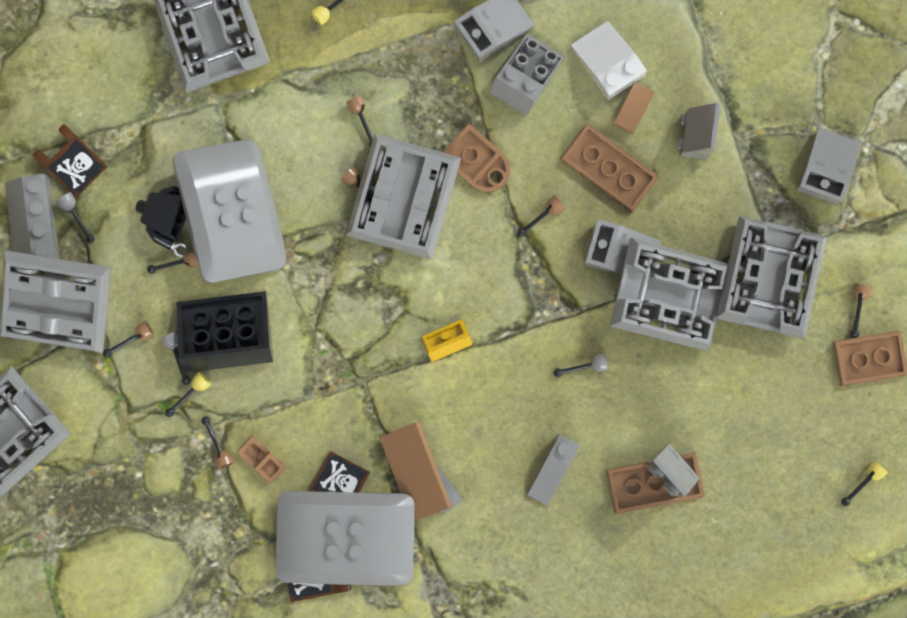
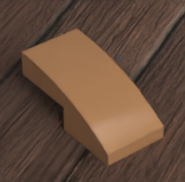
(633, 108)
(261, 459)

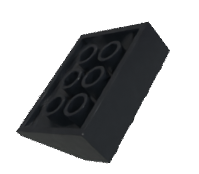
(224, 332)

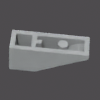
(553, 469)

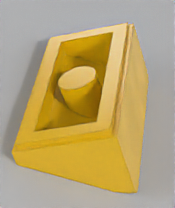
(447, 340)

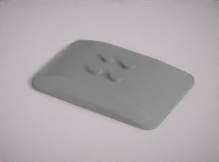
(229, 210)
(345, 538)

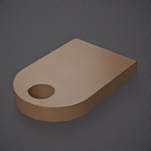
(479, 160)

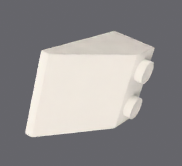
(609, 60)

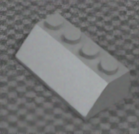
(32, 216)

